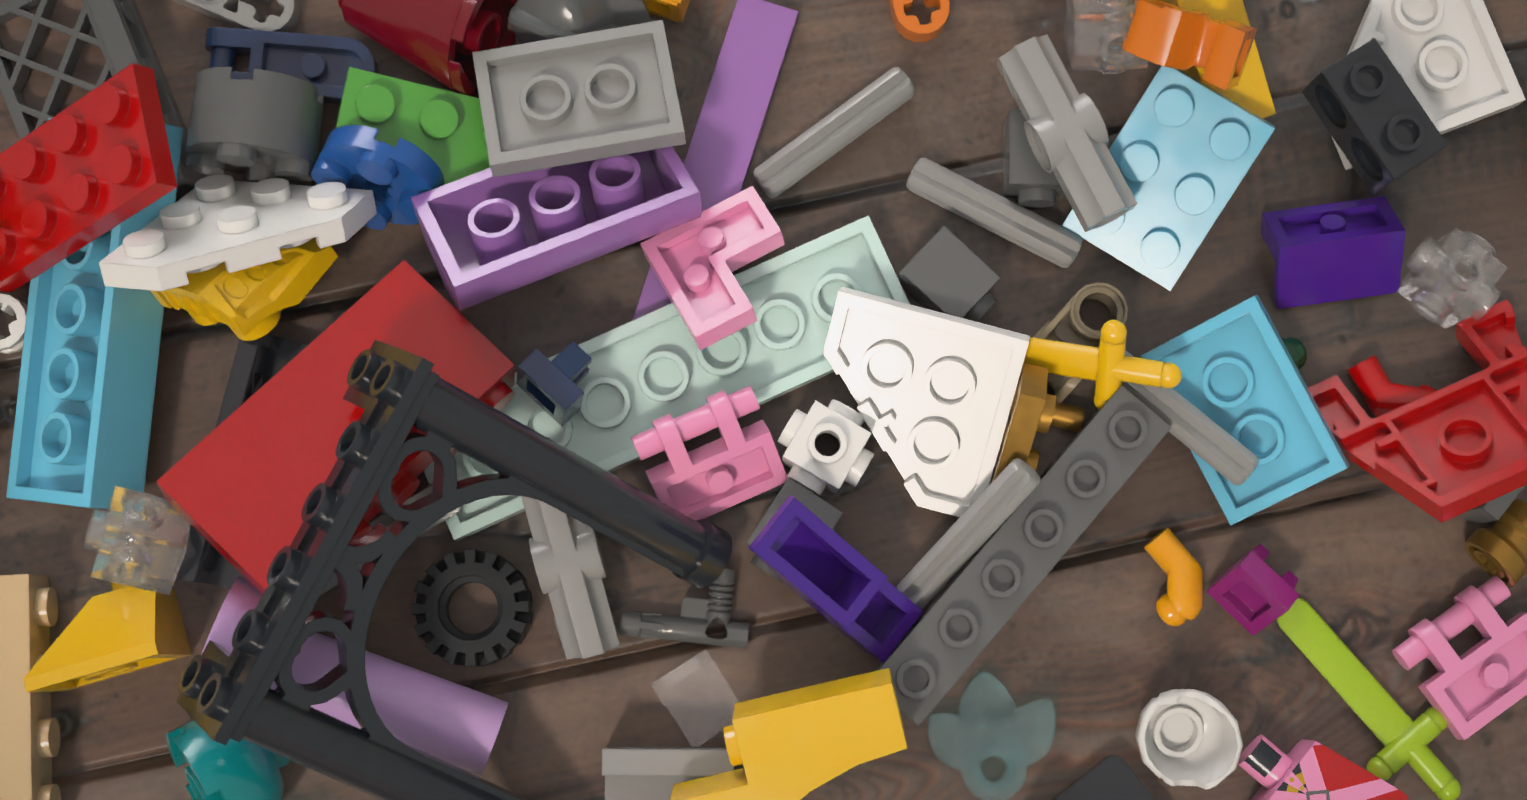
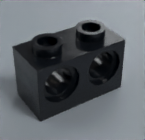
(1373, 116)

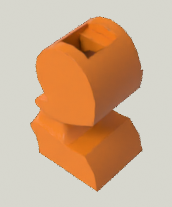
(1189, 39)

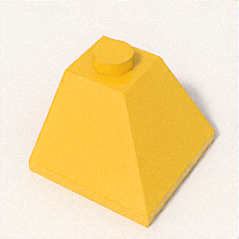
(112, 638)

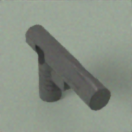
(693, 620)

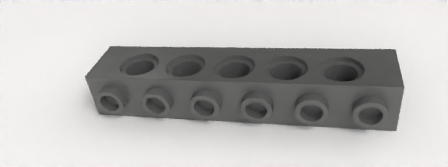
(1021, 552)

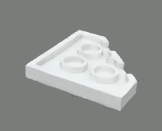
(1445, 57)
(234, 225)
(928, 391)

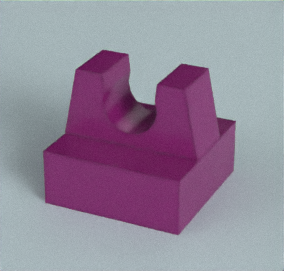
(1254, 591)

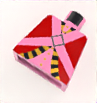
(1310, 774)

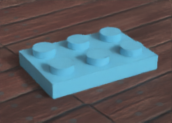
(1183, 163)
(1253, 390)

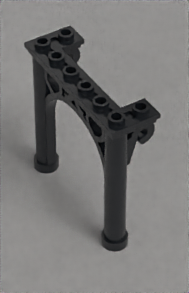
(398, 390)

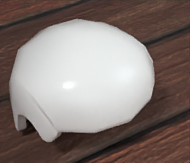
(1188, 738)

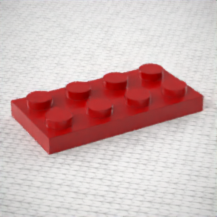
(82, 175)

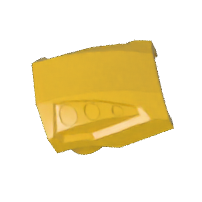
(251, 297)

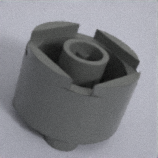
(254, 125)

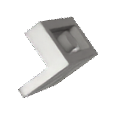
(652, 771)

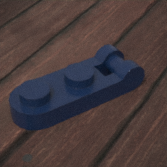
(309, 57)

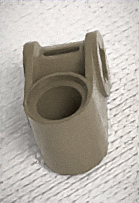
(1070, 329)

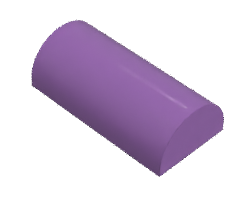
(537, 223)

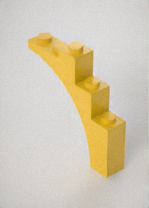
(803, 739)

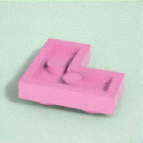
(699, 259)

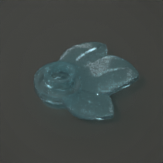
(990, 727)

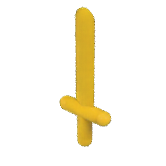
(1102, 364)

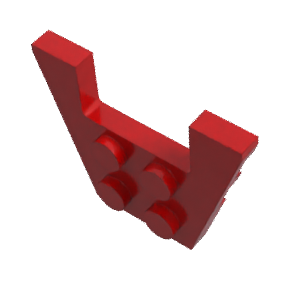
(1453, 443)

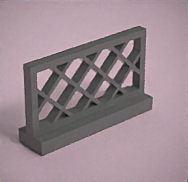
(122, 41)

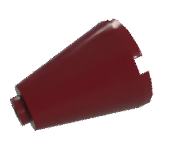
(435, 33)

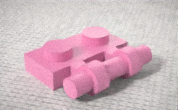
(719, 472)
(1486, 677)

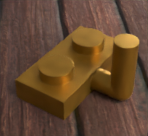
(1032, 412)

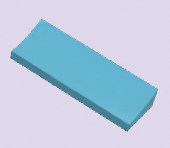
(87, 375)

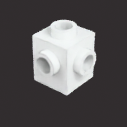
(819, 471)

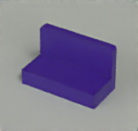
(1334, 251)

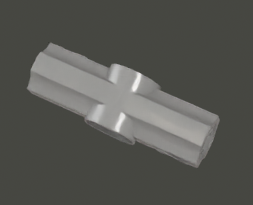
(1066, 132)
(572, 574)

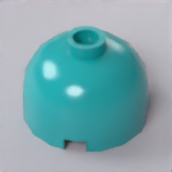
(224, 771)

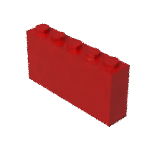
(262, 462)

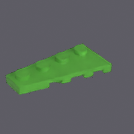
(434, 119)

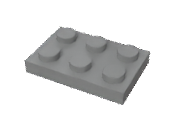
(578, 98)

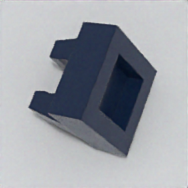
(555, 381)

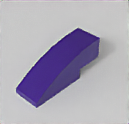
(835, 579)

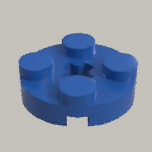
(368, 164)

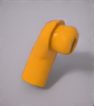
(1184, 579)

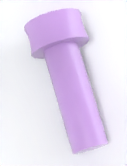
(413, 705)

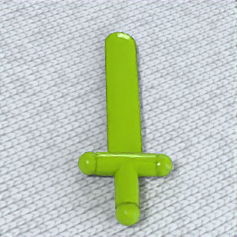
(1403, 738)

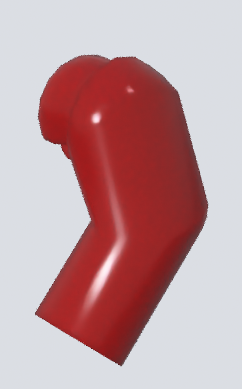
(1379, 391)

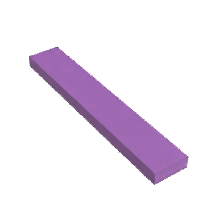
(732, 112)

